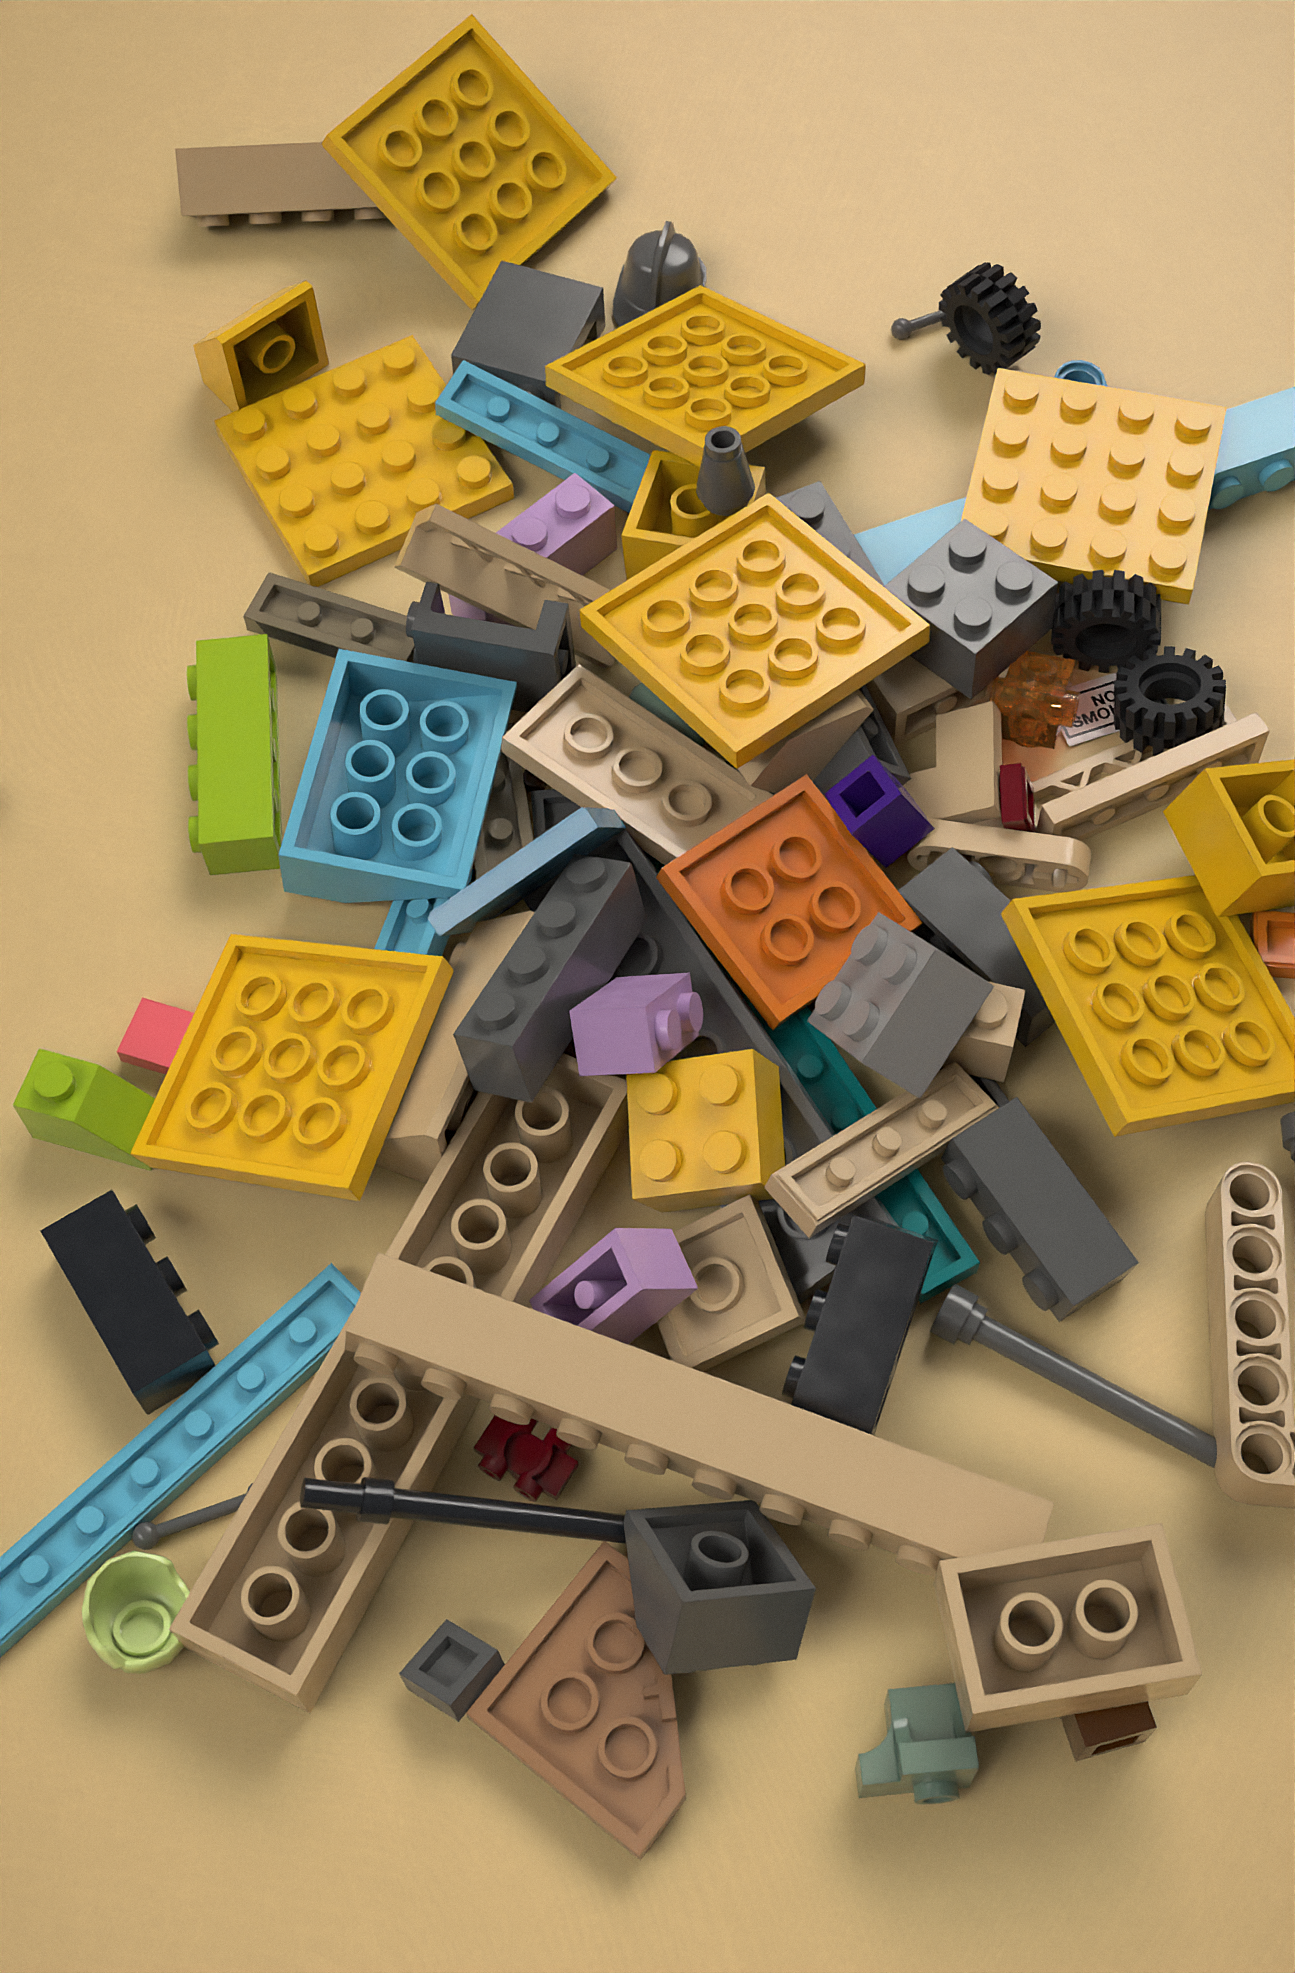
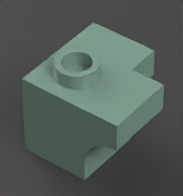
(923, 1748)

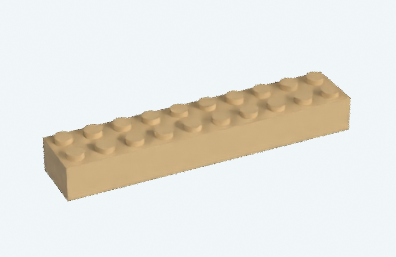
(491, 1216)

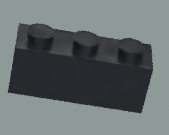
(132, 1299)
(860, 1322)

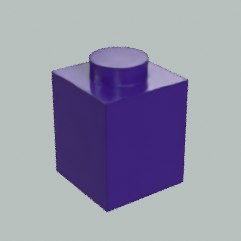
(879, 811)

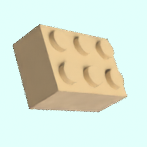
(1065, 1627)

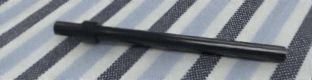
(378, 1501)

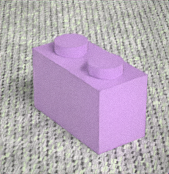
(635, 1024)
(620, 1284)

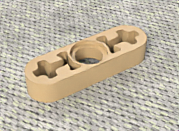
(1009, 855)

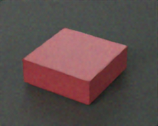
(154, 1035)

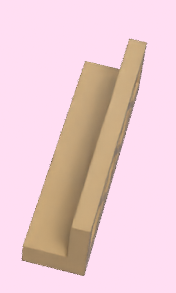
(497, 575)
(1140, 785)

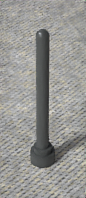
(966, 1321)

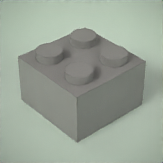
(899, 1004)

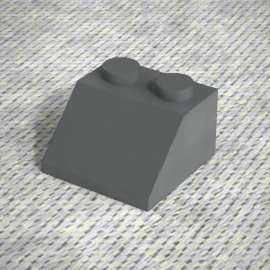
(715, 1586)

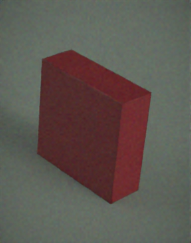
(1017, 798)

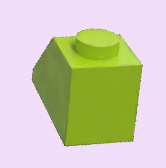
(82, 1107)

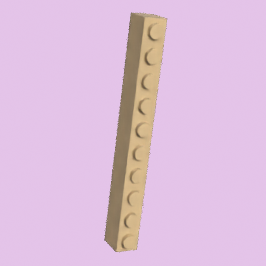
(684, 1421)

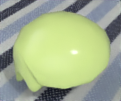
(131, 1610)

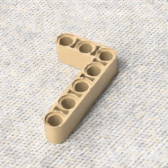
(1243, 1359)

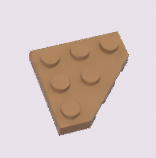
(593, 1708)

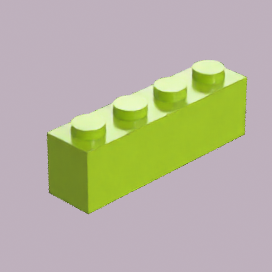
(236, 755)

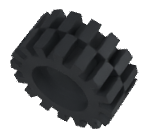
(989, 318)
(1106, 620)
(1163, 678)

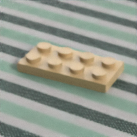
(624, 758)

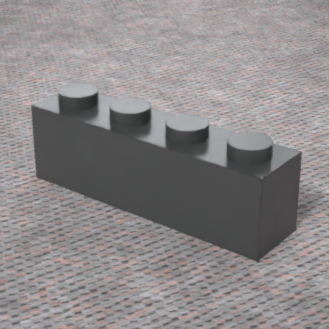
(556, 963)

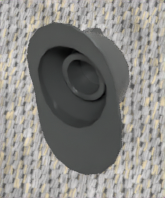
(655, 272)

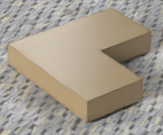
(967, 768)

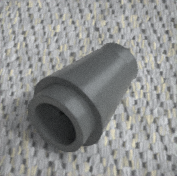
(724, 473)

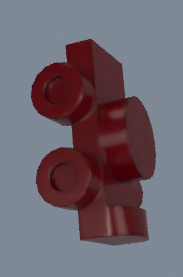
(531, 1461)

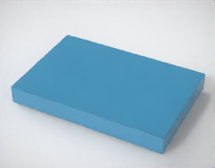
(525, 870)

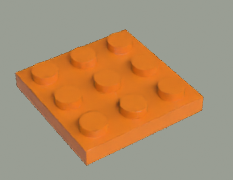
(783, 898)

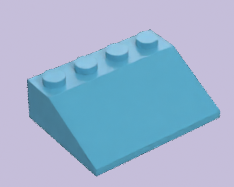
(395, 781)

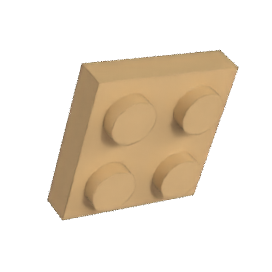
(740, 1291)

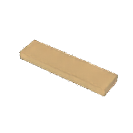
(878, 1150)

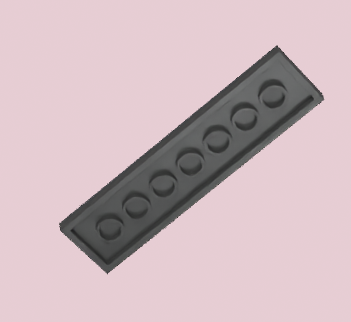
(673, 946)

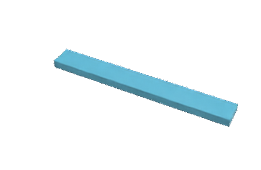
(170, 1454)

